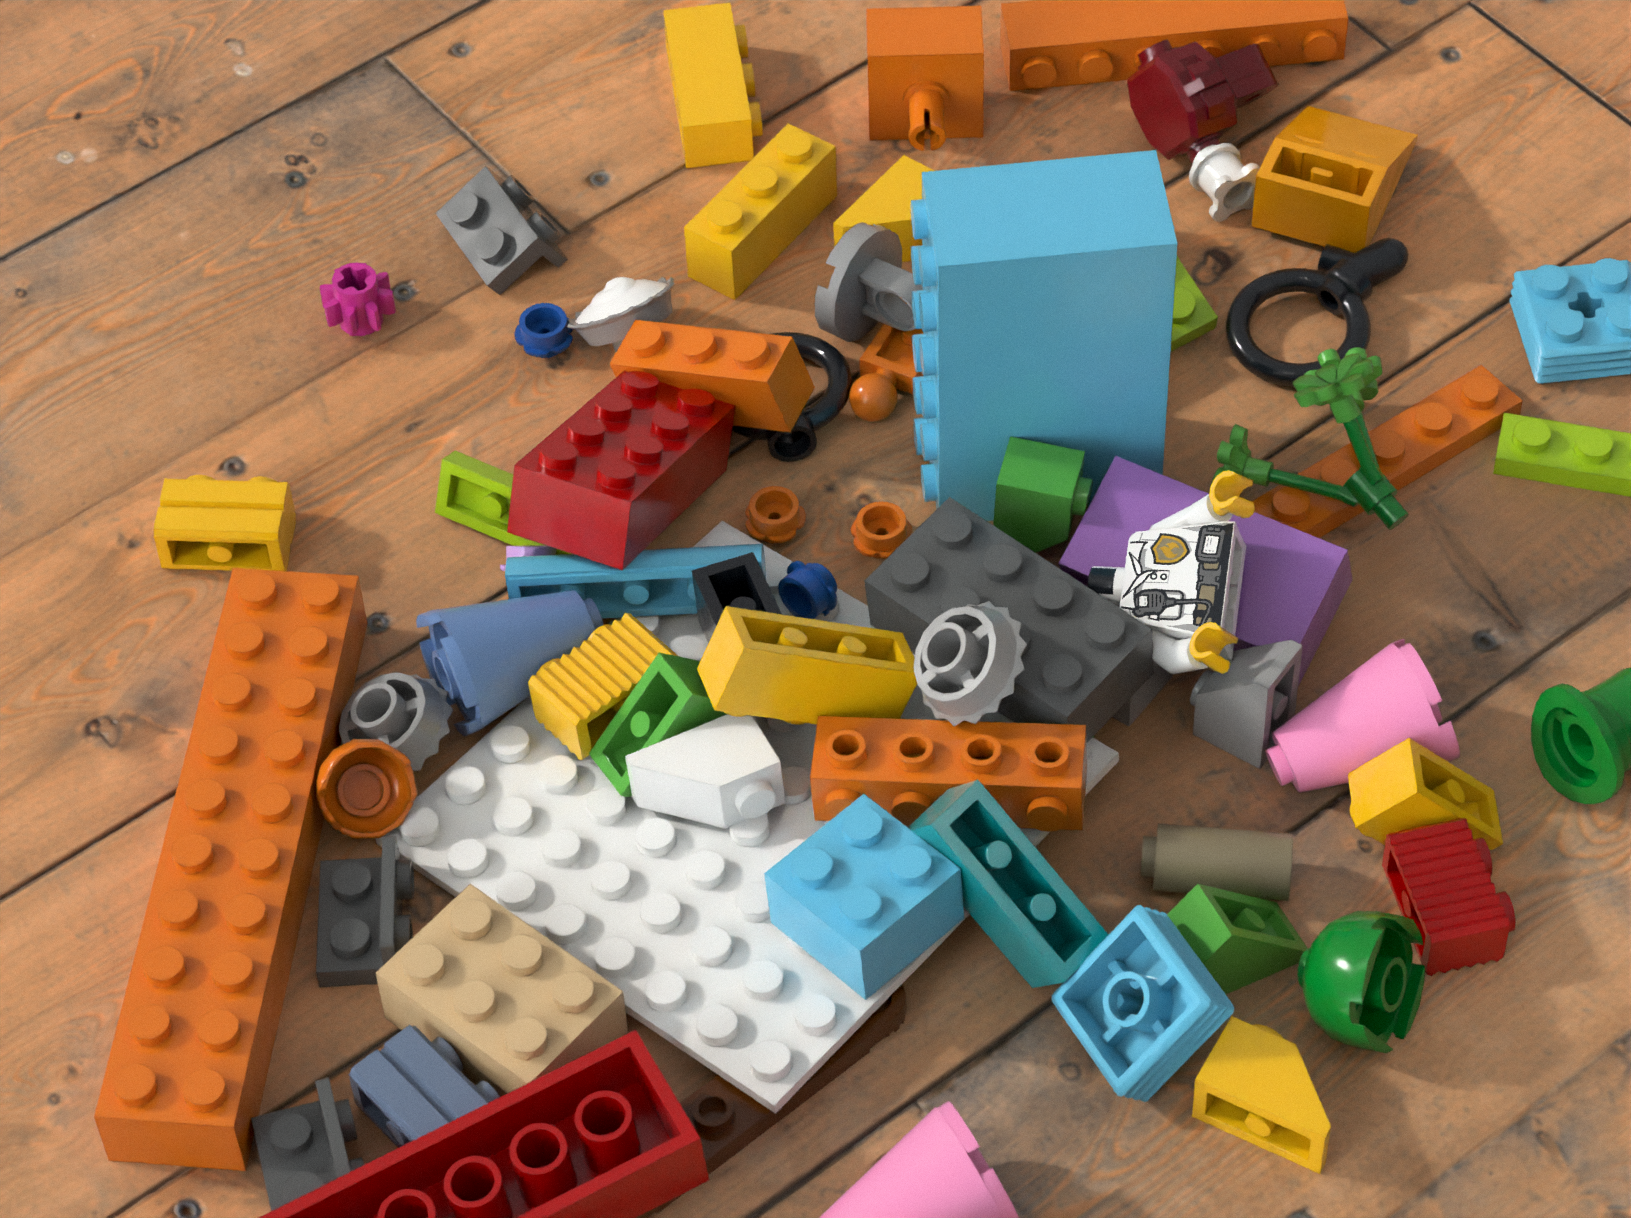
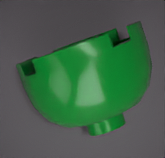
(1363, 979)

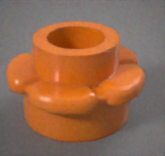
(774, 515)
(880, 529)

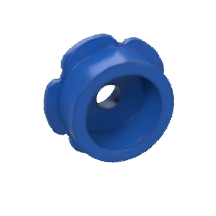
(543, 330)
(808, 590)

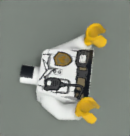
(1186, 579)

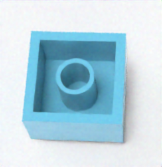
(864, 896)

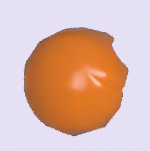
(365, 788)

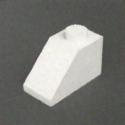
(709, 773)

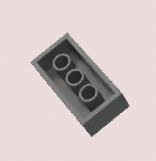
(1080, 648)

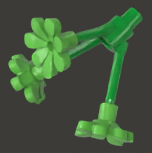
(1343, 387)

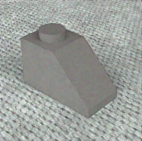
(1248, 701)

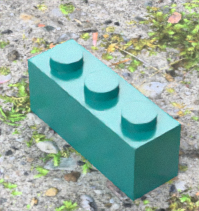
(1010, 886)

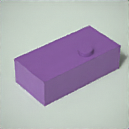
(1288, 575)

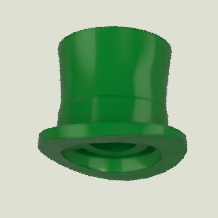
(1584, 738)

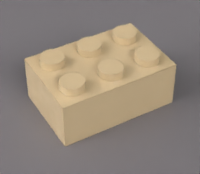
(499, 994)

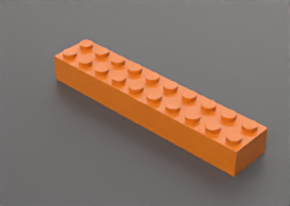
(232, 875)

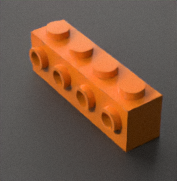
(908, 763)

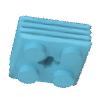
(1575, 319)
(1137, 1039)

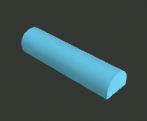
(650, 585)

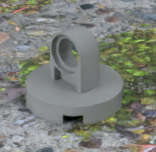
(866, 285)

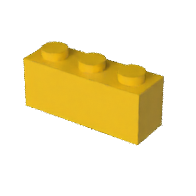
(712, 85)
(761, 211)
(805, 668)

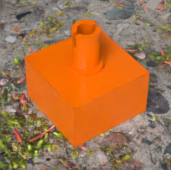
(925, 74)

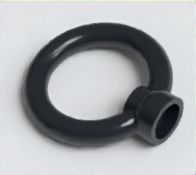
(1338, 290)
(802, 439)

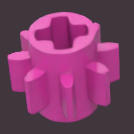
(357, 299)

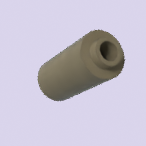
(1220, 858)

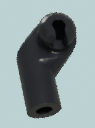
(1377, 260)

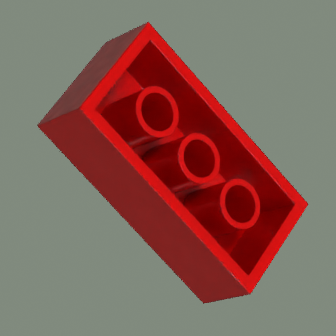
(621, 469)

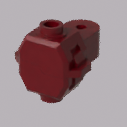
(1191, 97)

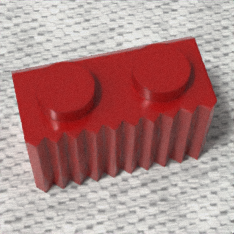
(1447, 890)

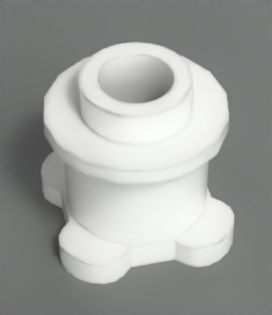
(1224, 179)

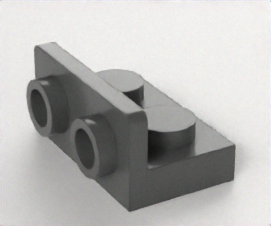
(362, 915)
(305, 1146)

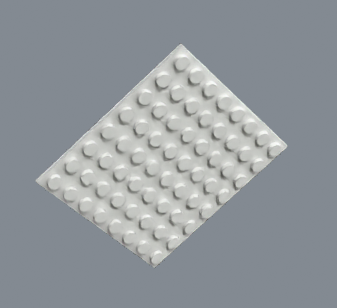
(659, 898)

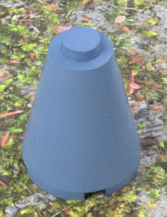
(495, 647)

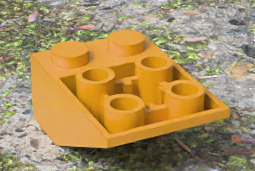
(1330, 178)

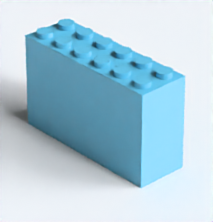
(1040, 317)

